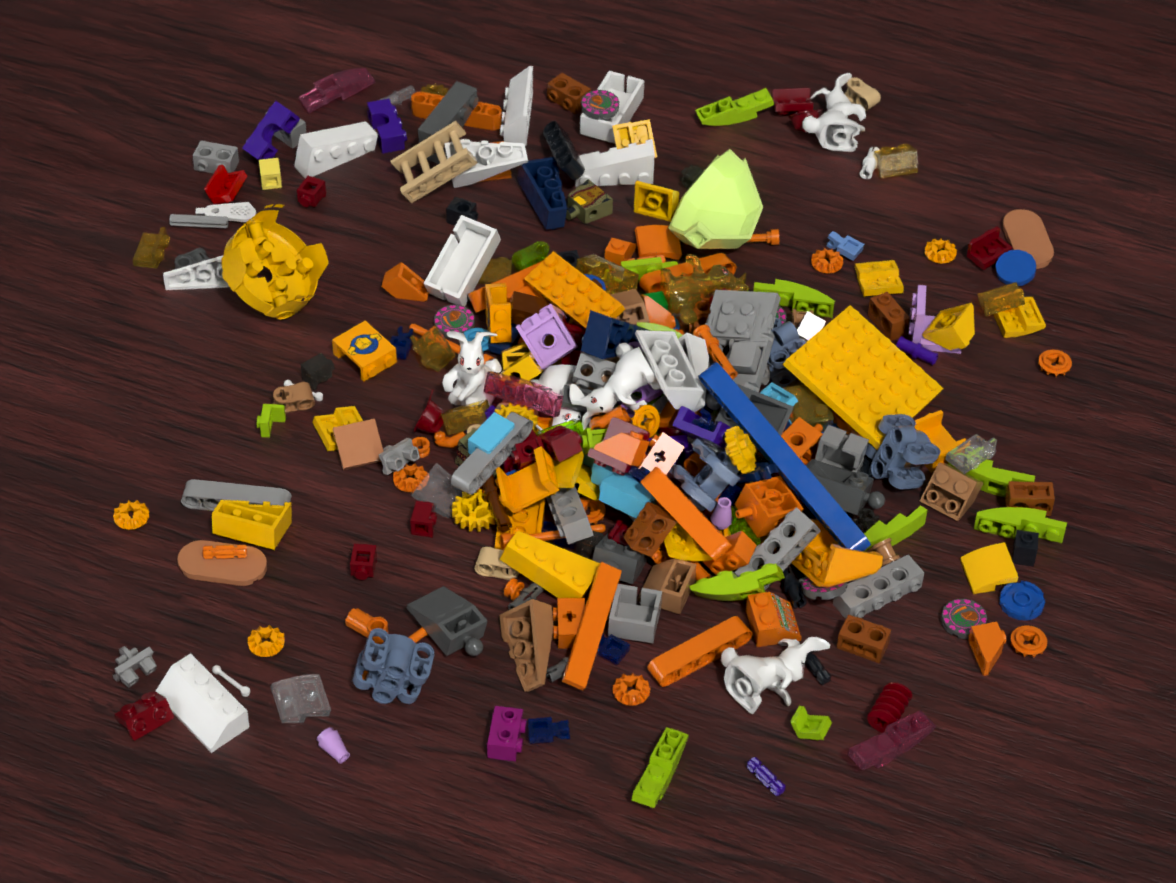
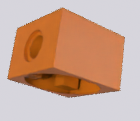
(803, 439)
(765, 504)

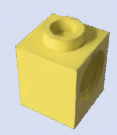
(270, 173)

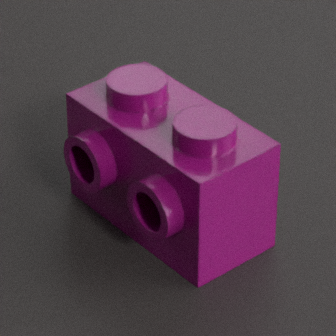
(505, 733)

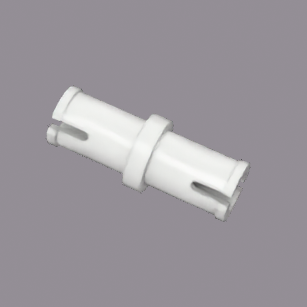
(869, 164)

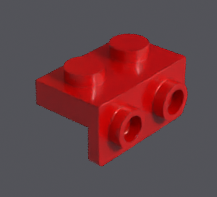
(224, 185)

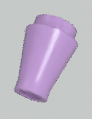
(722, 514)
(332, 743)

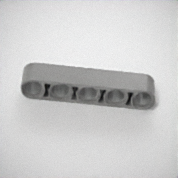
(481, 466)
(207, 494)

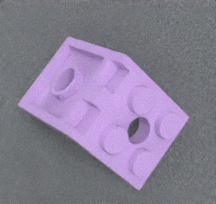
(921, 322)
(538, 327)

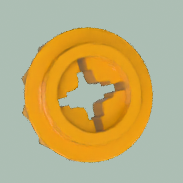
(943, 256)
(652, 415)
(122, 517)
(266, 648)

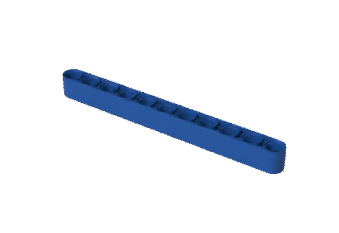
(777, 451)

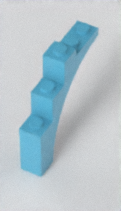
(619, 490)

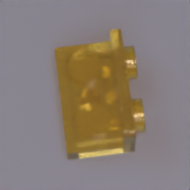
(896, 160)
(151, 249)
(496, 270)
(1001, 299)
(433, 349)
(462, 417)

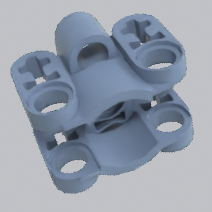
(784, 345)
(901, 450)
(711, 480)
(393, 668)

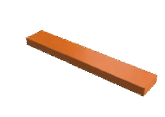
(591, 626)

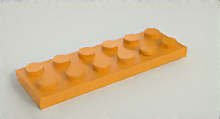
(571, 290)

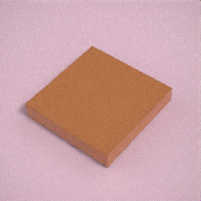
(358, 444)

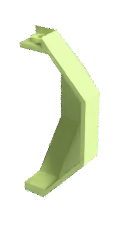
(719, 206)

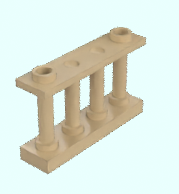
(442, 172)

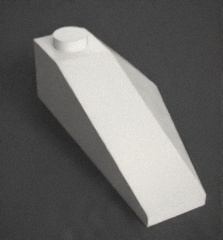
(196, 276)
(697, 354)

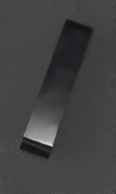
(563, 150)

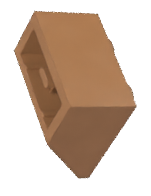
(634, 307)
(951, 491)
(674, 581)

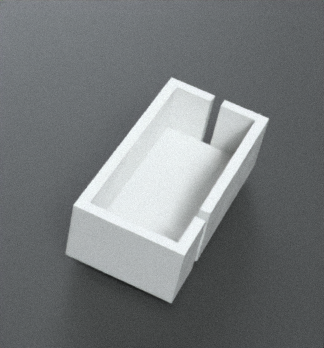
(629, 102)
(462, 264)

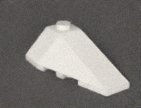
(490, 158)

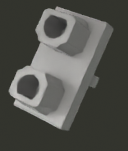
(398, 455)
(142, 660)

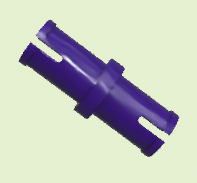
(917, 350)

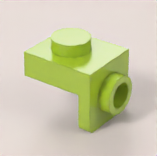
(270, 414)
(591, 438)
(810, 726)

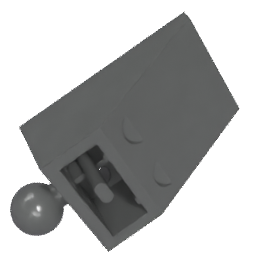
(774, 411)
(847, 488)
(620, 557)
(450, 621)

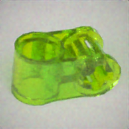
(530, 256)

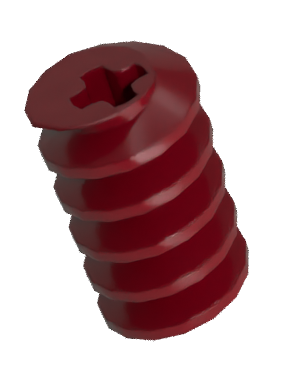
(889, 706)

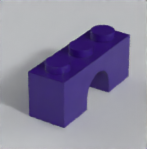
(276, 119)
(389, 127)

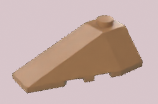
(529, 637)

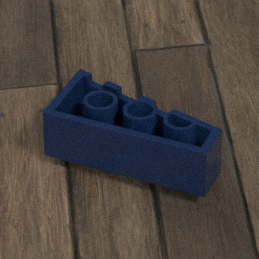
(544, 191)
(606, 333)

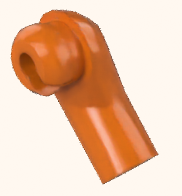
(448, 442)

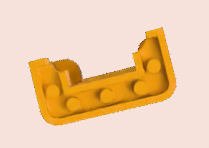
(832, 565)

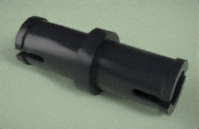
(793, 588)

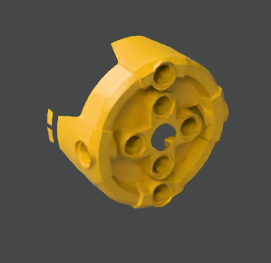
(291, 262)

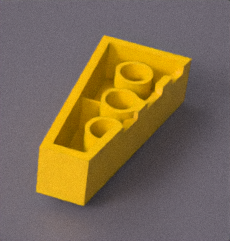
(550, 566)

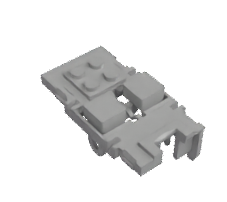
(746, 325)

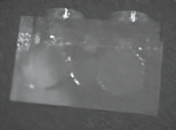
(971, 453)

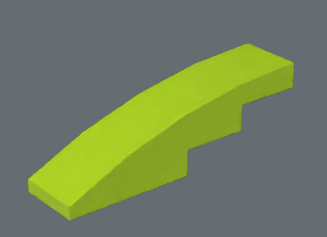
(898, 528)

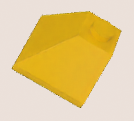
(655, 201)
(952, 327)

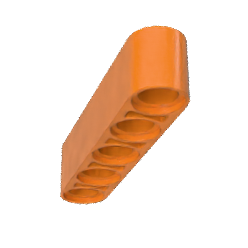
(483, 115)
(651, 281)
(513, 283)
(686, 513)
(699, 651)

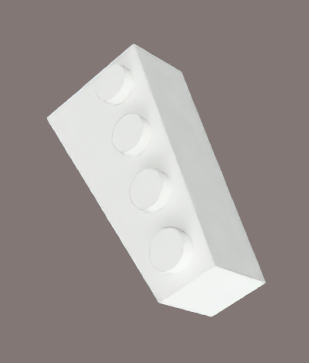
(332, 147)
(619, 165)

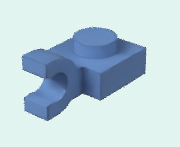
(846, 246)

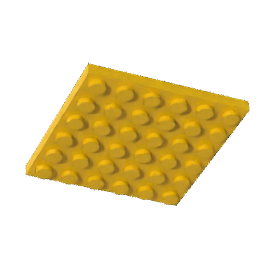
(861, 374)

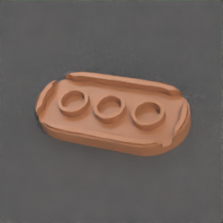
(1027, 233)
(226, 571)

